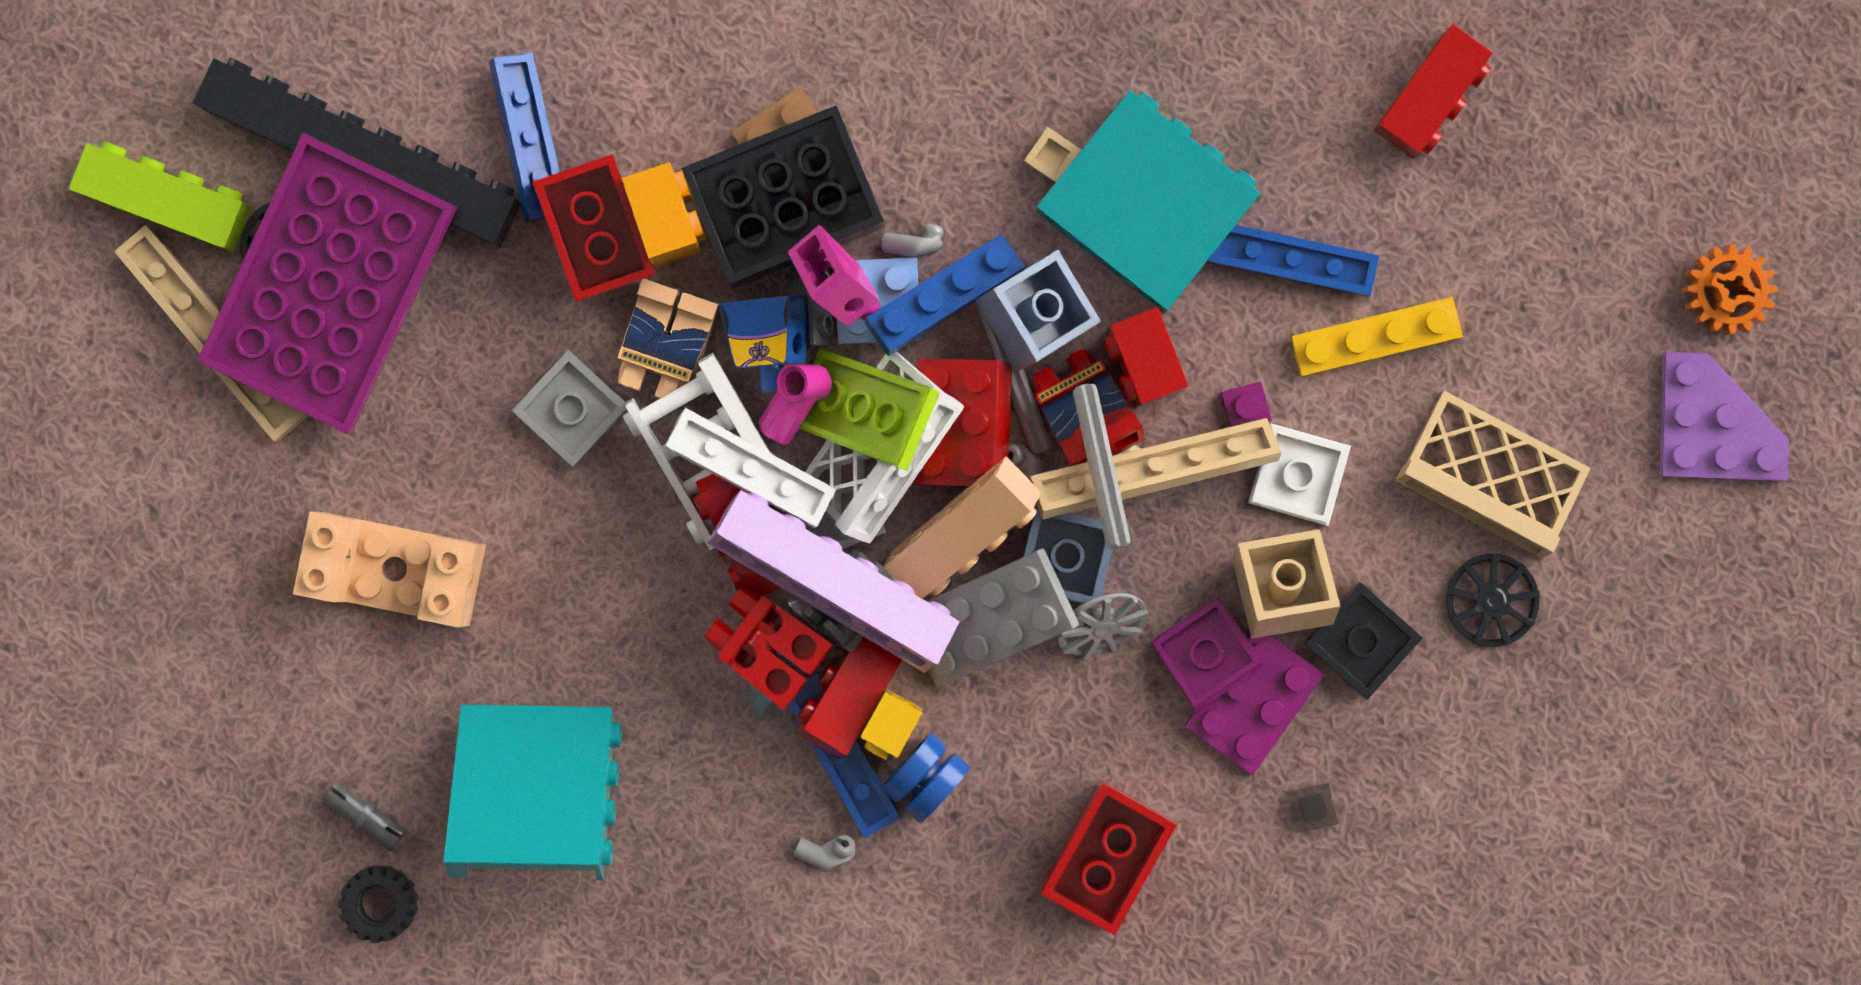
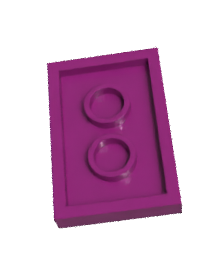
(1258, 710)

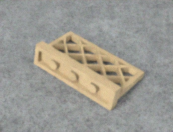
(1483, 508)

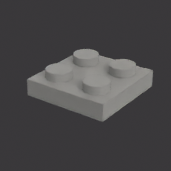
(571, 408)

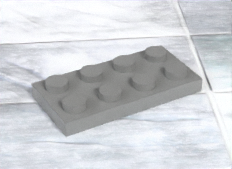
(1002, 615)

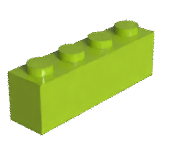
(159, 196)

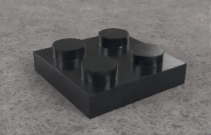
(1363, 641)

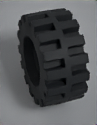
(354, 913)

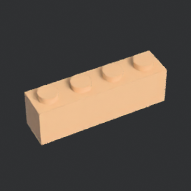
(964, 529)

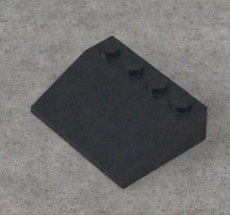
(778, 190)

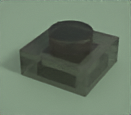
(1312, 807)

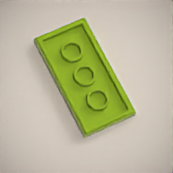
(871, 410)

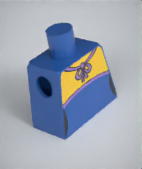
(767, 334)

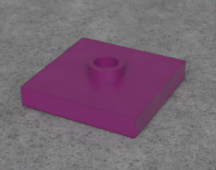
(1207, 654)

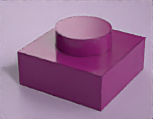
(1245, 404)

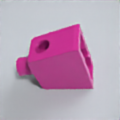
(843, 294)

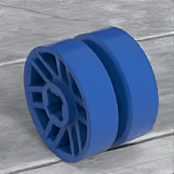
(925, 778)

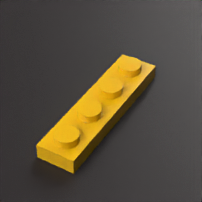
(1376, 336)

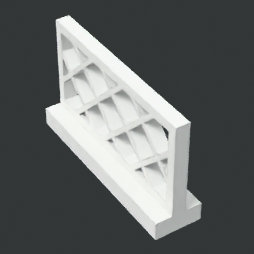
(885, 485)

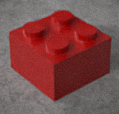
(1144, 358)

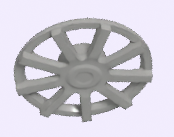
(1103, 624)

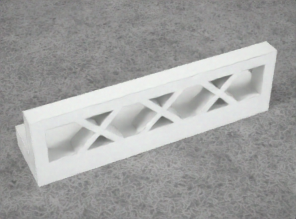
(749, 467)

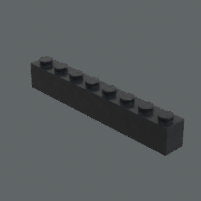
(282, 118)

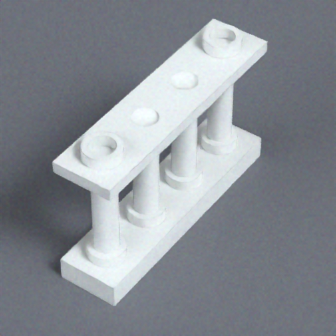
(729, 416)

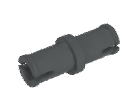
(363, 816)

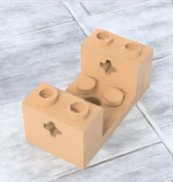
(347, 560)

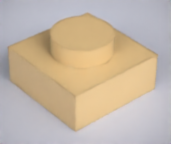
(1051, 155)

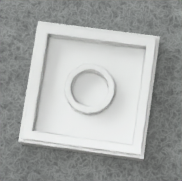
(1303, 479)

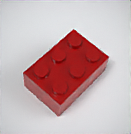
(593, 227)
(980, 431)
(1107, 857)

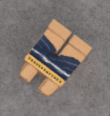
(665, 353)

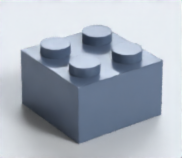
(1038, 311)
(1075, 552)

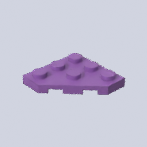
(1714, 426)

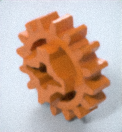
(1738, 272)

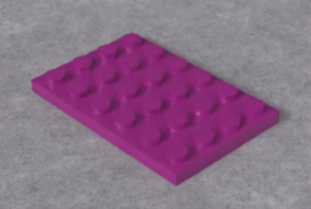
(326, 283)

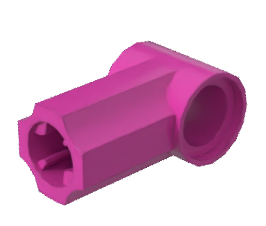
(794, 400)

